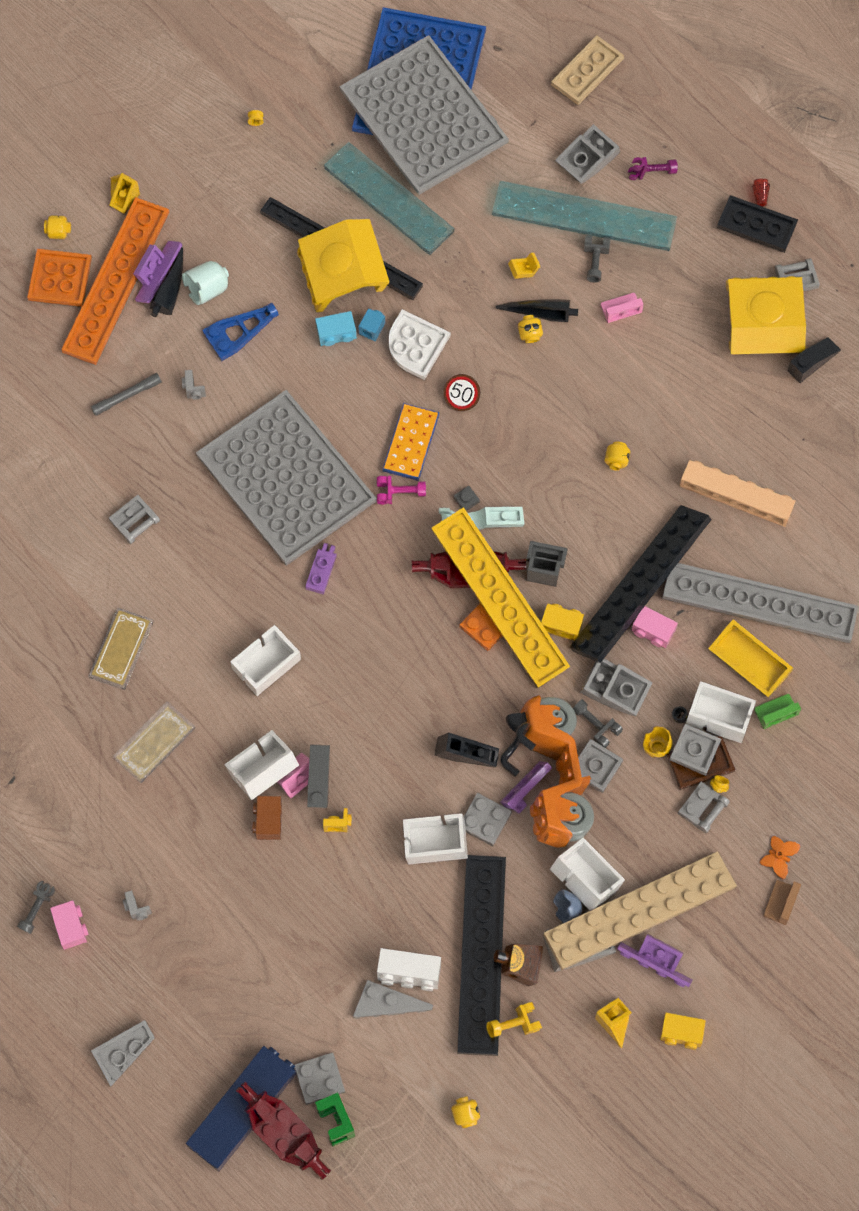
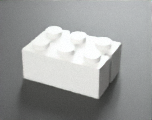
(265, 664)
(720, 712)
(258, 772)
(433, 840)
(587, 874)
(409, 969)

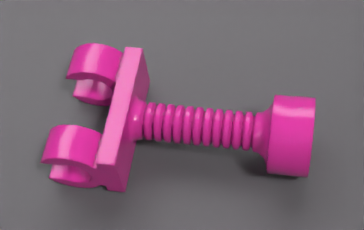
(383, 481)

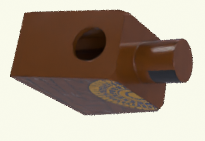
(520, 962)

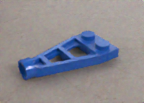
(221, 342)

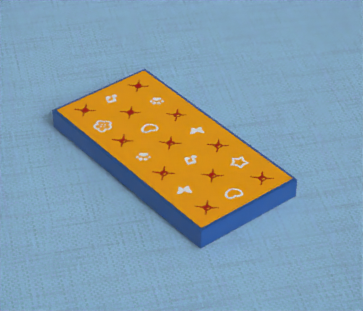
(411, 442)

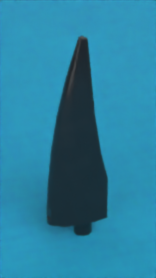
(167, 294)
(547, 309)

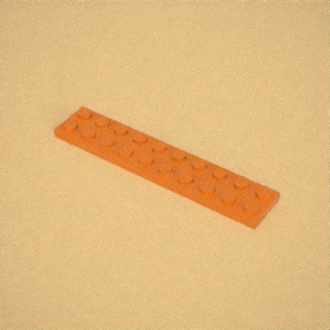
(114, 281)

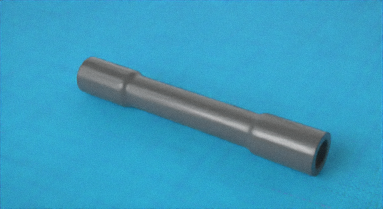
(145, 384)

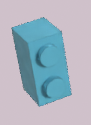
(336, 328)

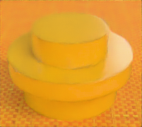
(720, 784)

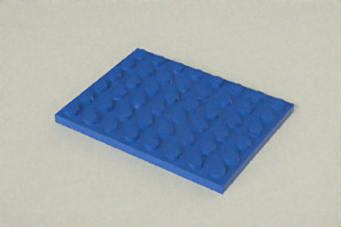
(400, 29)

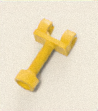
(495, 1028)

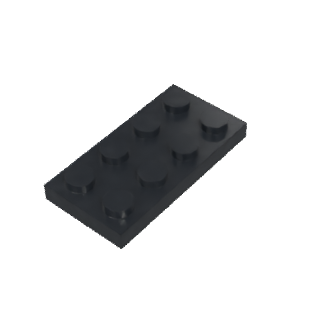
(757, 223)

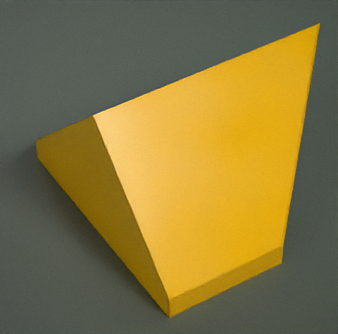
(123, 192)
(614, 1020)

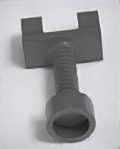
(594, 274)
(581, 709)
(42, 895)

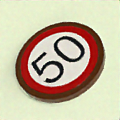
(462, 392)

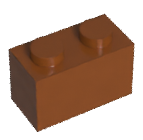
(268, 817)

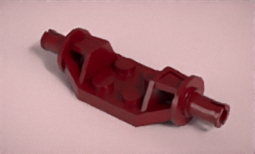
(454, 579)
(282, 1131)

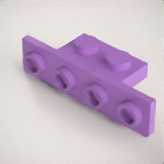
(154, 268)
(659, 957)

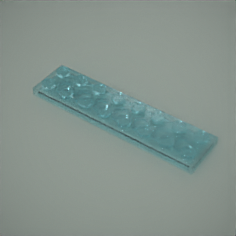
(389, 198)

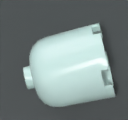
(206, 281)

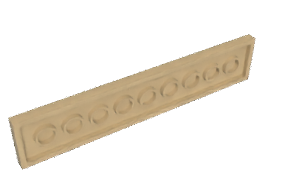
(639, 910)

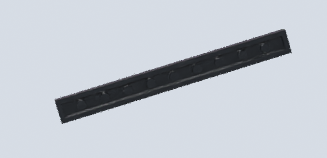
(304, 226)

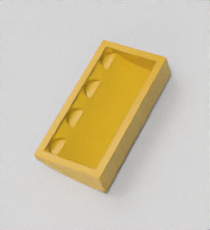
(751, 658)

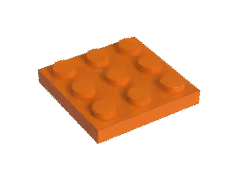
(59, 277)

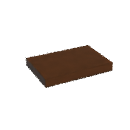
(720, 765)

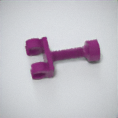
(640, 170)

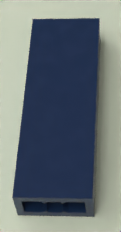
(228, 1122)

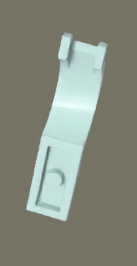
(492, 516)

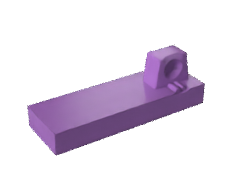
(514, 798)

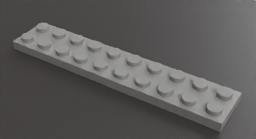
(761, 602)

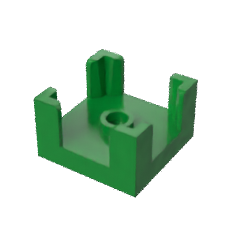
(331, 1105)

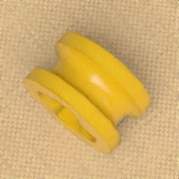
(255, 118)

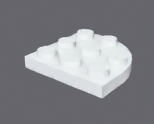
(416, 343)

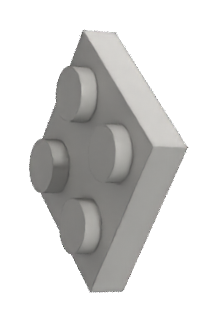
(695, 749)
(599, 764)
(486, 819)
(319, 1078)

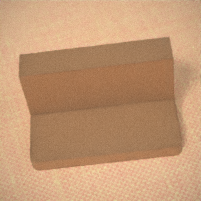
(782, 901)

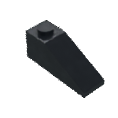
(812, 359)
(466, 750)

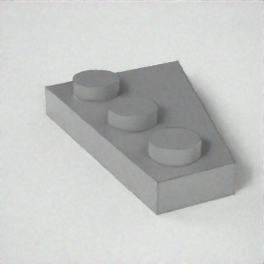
(121, 1051)

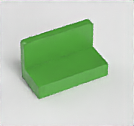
(777, 711)

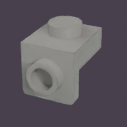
(192, 392)
(130, 905)

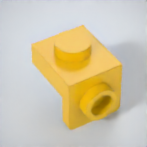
(524, 267)

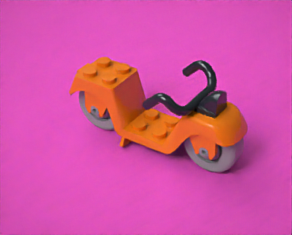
(558, 811)

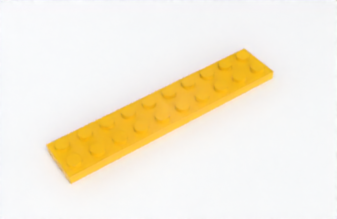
(500, 597)

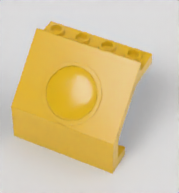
(341, 261)
(766, 315)

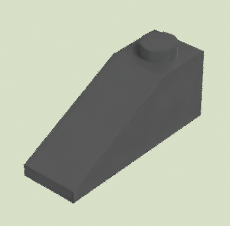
(318, 776)

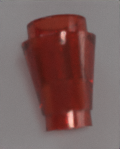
(761, 191)

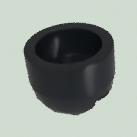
(676, 713)

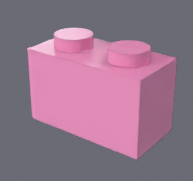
(654, 627)
(68, 924)

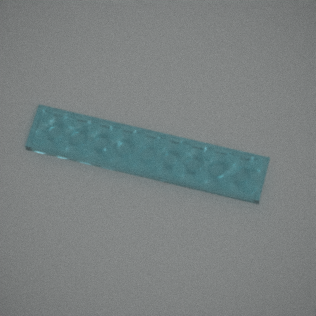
(584, 215)

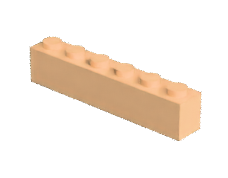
(737, 493)

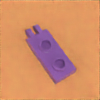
(321, 569)

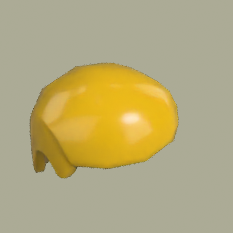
(657, 742)

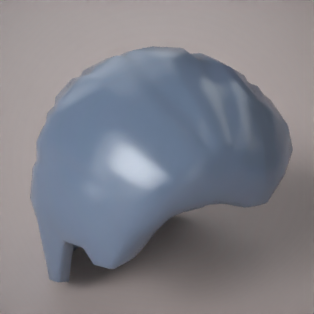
(568, 905)

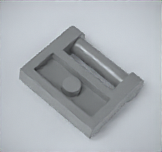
(809, 277)
(129, 515)
(697, 805)

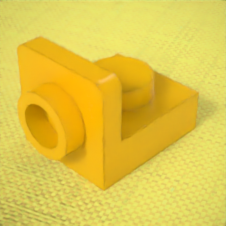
(335, 824)

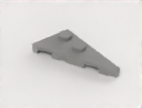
(380, 1000)

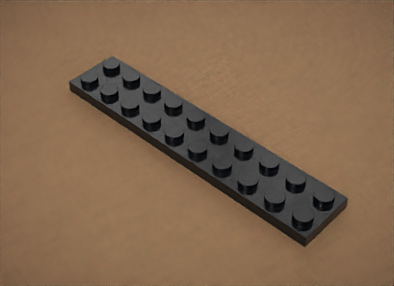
(640, 583)
(481, 938)

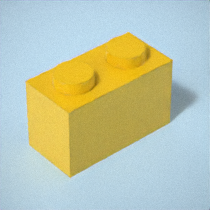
(562, 621)
(682, 1030)

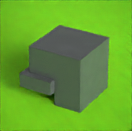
(545, 563)

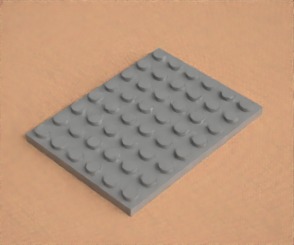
(424, 114)
(286, 477)

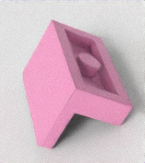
(622, 307)
(296, 779)

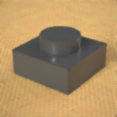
(466, 498)

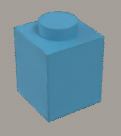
(372, 324)

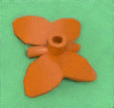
(779, 854)

